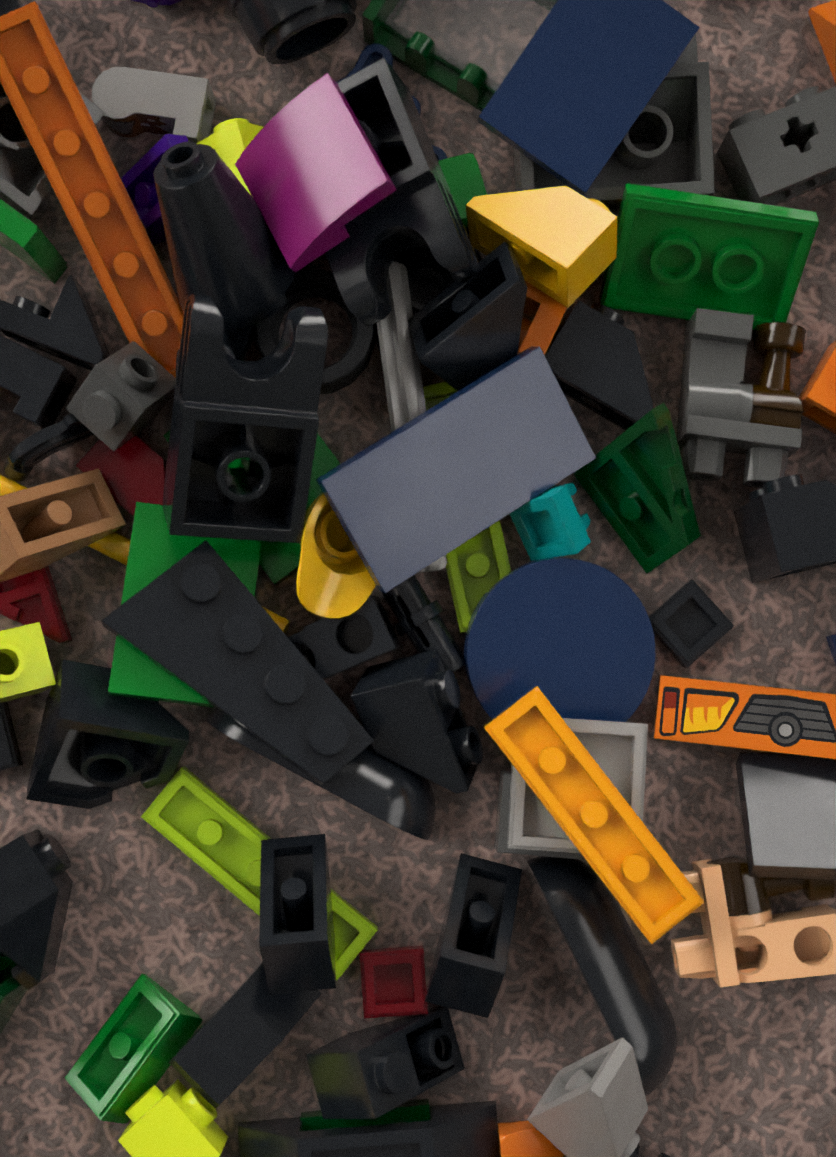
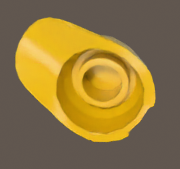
(330, 571)

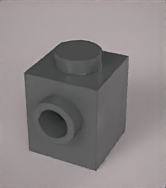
(122, 395)

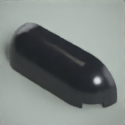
(366, 781)
(610, 963)

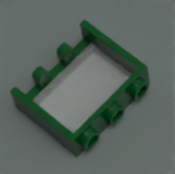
(456, 42)

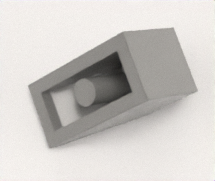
(594, 1104)

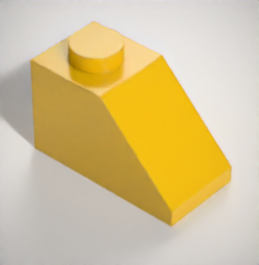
(555, 235)

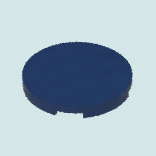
(567, 632)

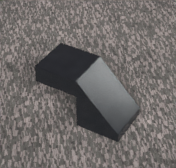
(239, 1036)

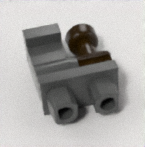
(732, 416)

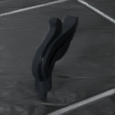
(42, 445)

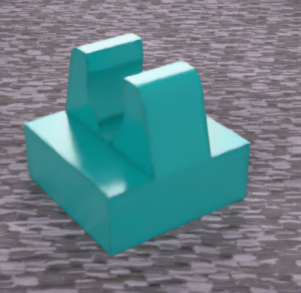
(552, 524)

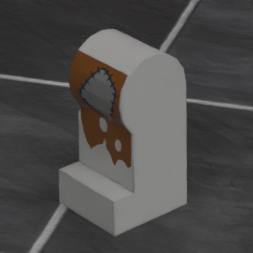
(154, 103)

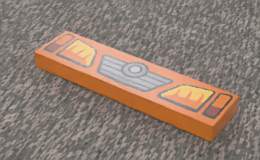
(746, 716)

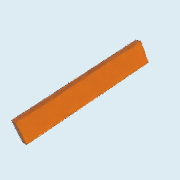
(88, 184)

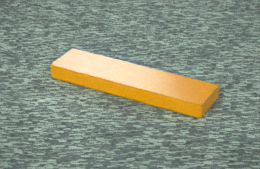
(594, 815)

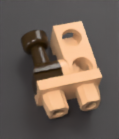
(743, 936)

